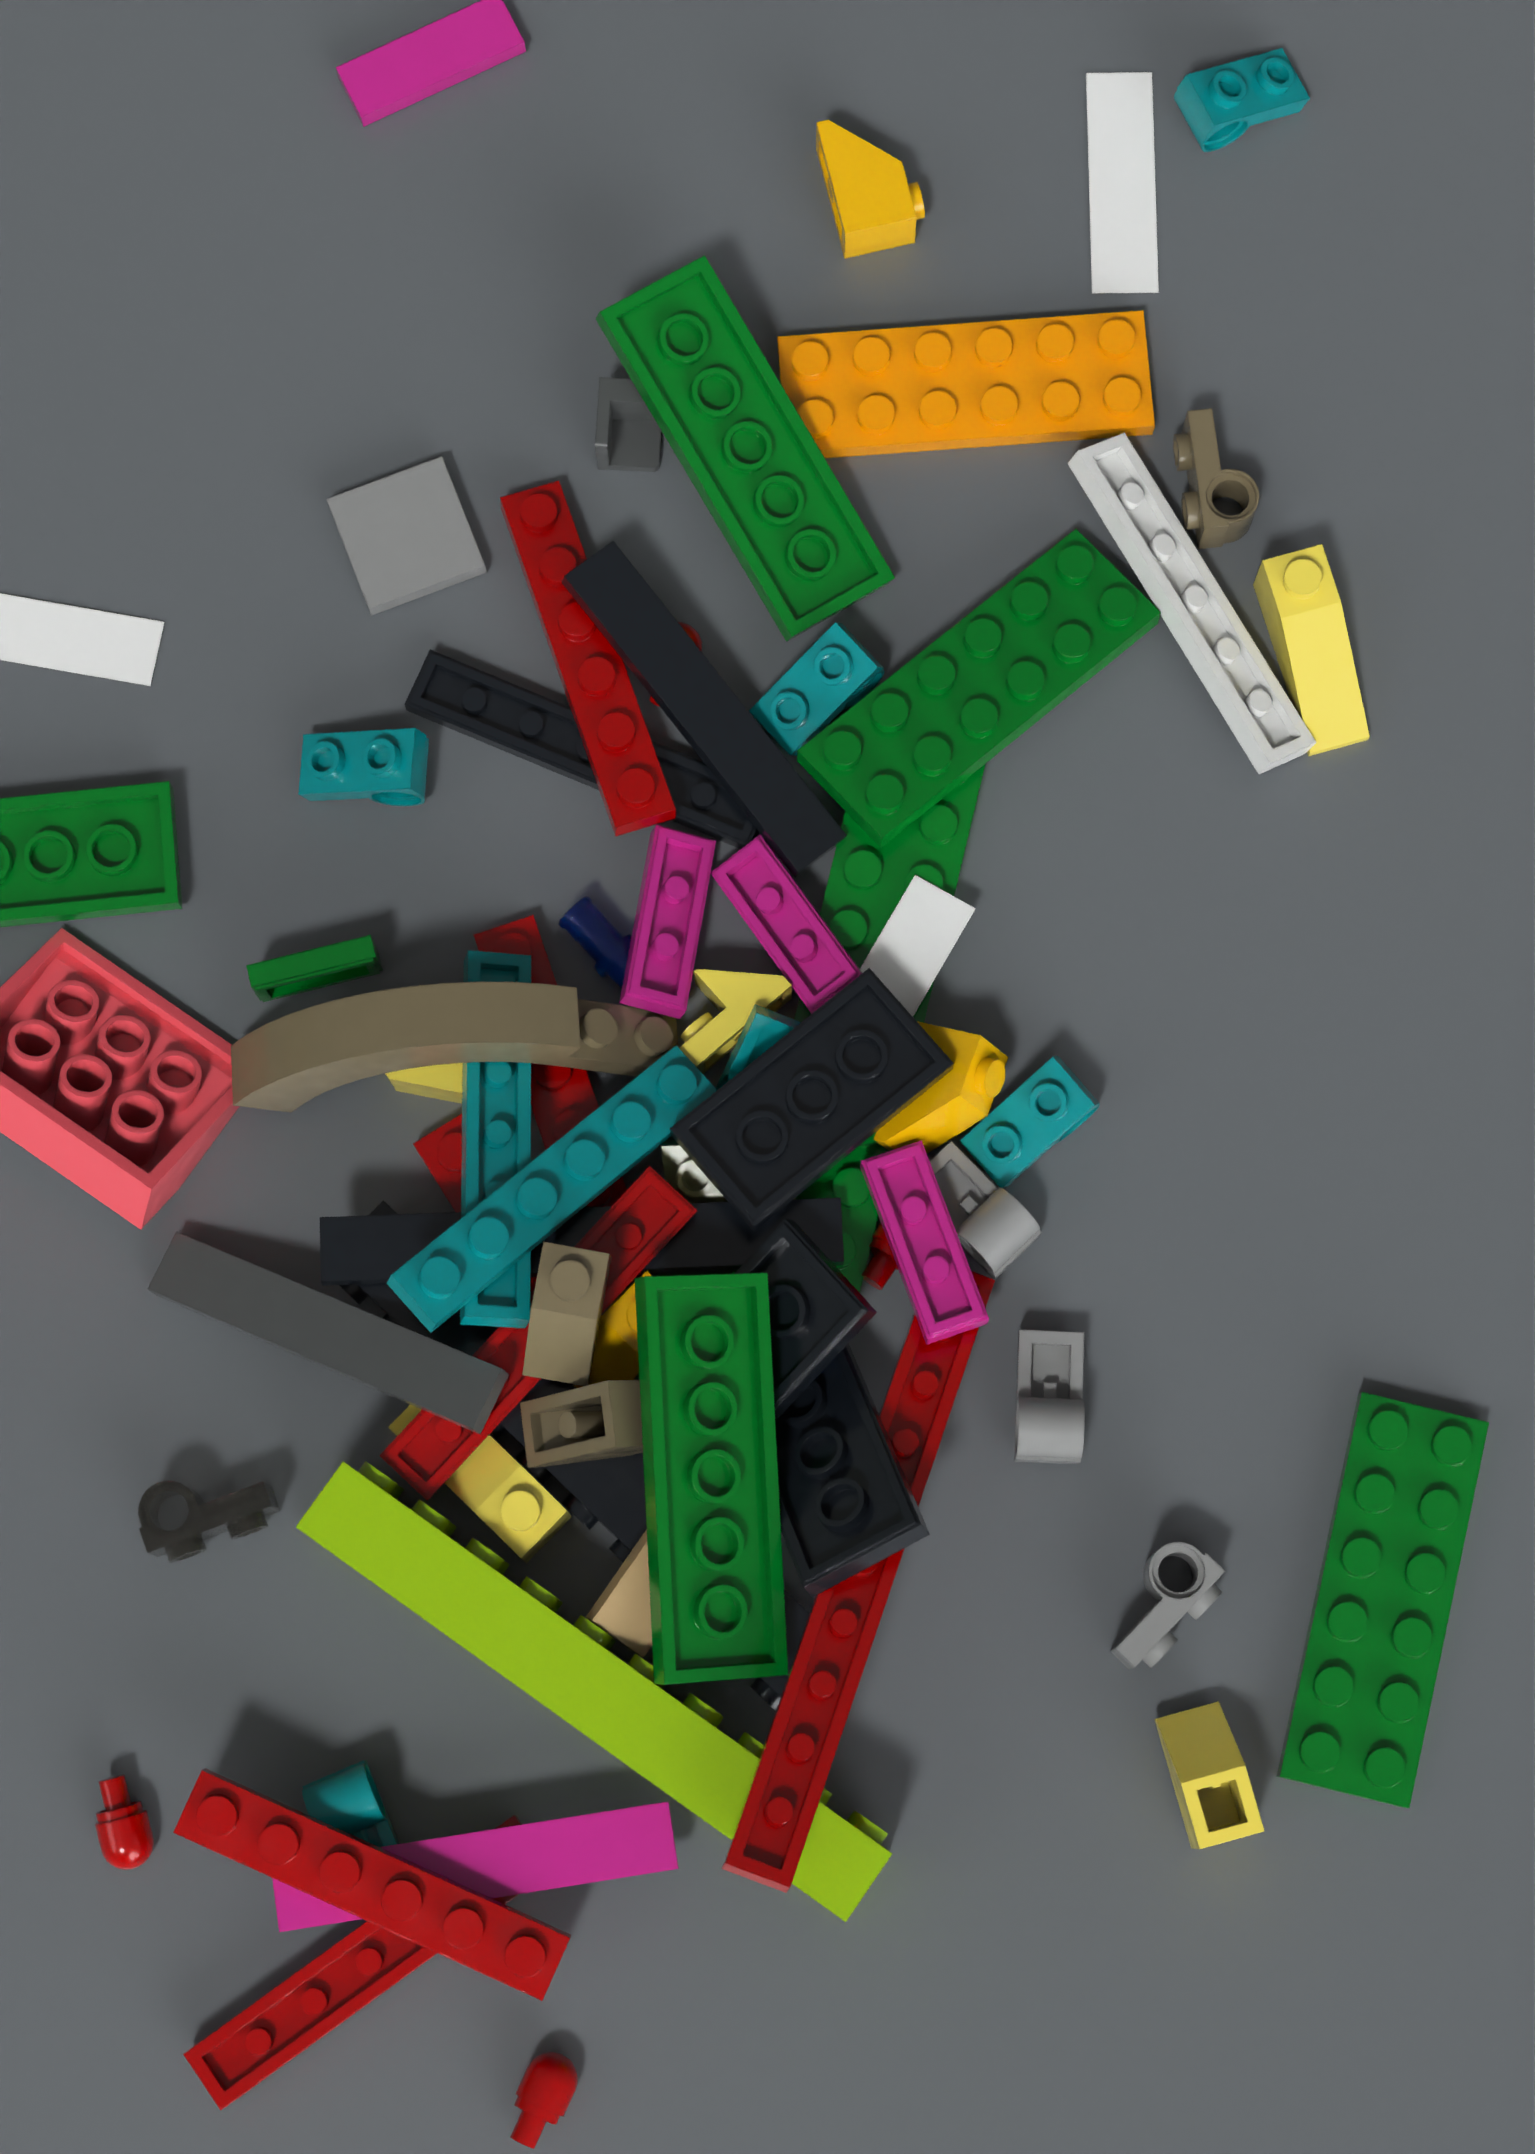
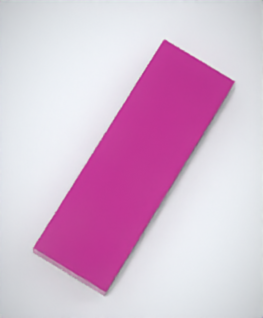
(430, 59)
(667, 922)
(786, 923)
(924, 1242)

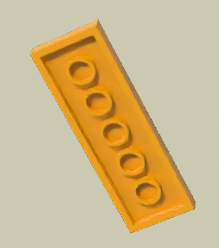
(971, 384)

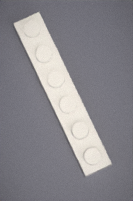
(1191, 603)

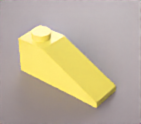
(1312, 646)
(502, 1495)

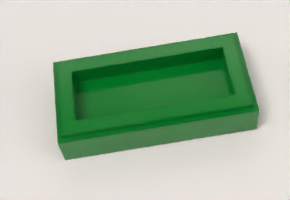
(314, 968)

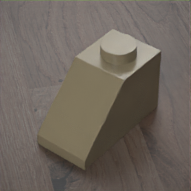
(566, 1313)
(583, 1424)

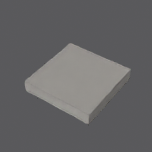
(406, 535)

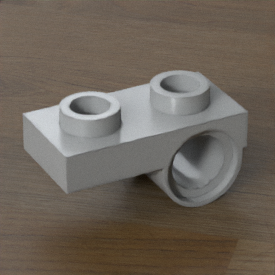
(987, 1218)
(1049, 1397)
(1151, 1634)

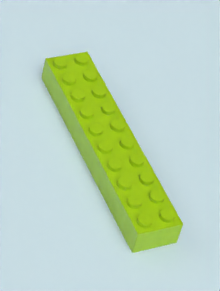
(574, 1671)

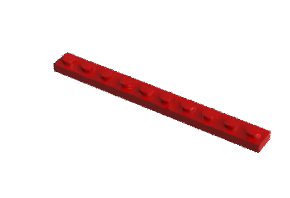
(842, 1630)

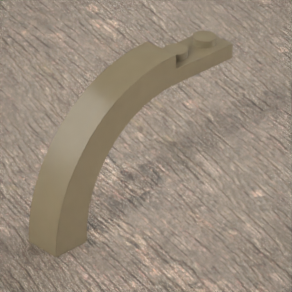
(440, 1025)

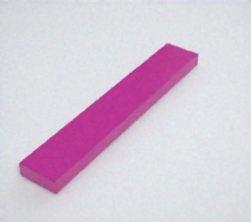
(521, 1858)

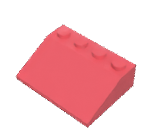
(108, 1078)

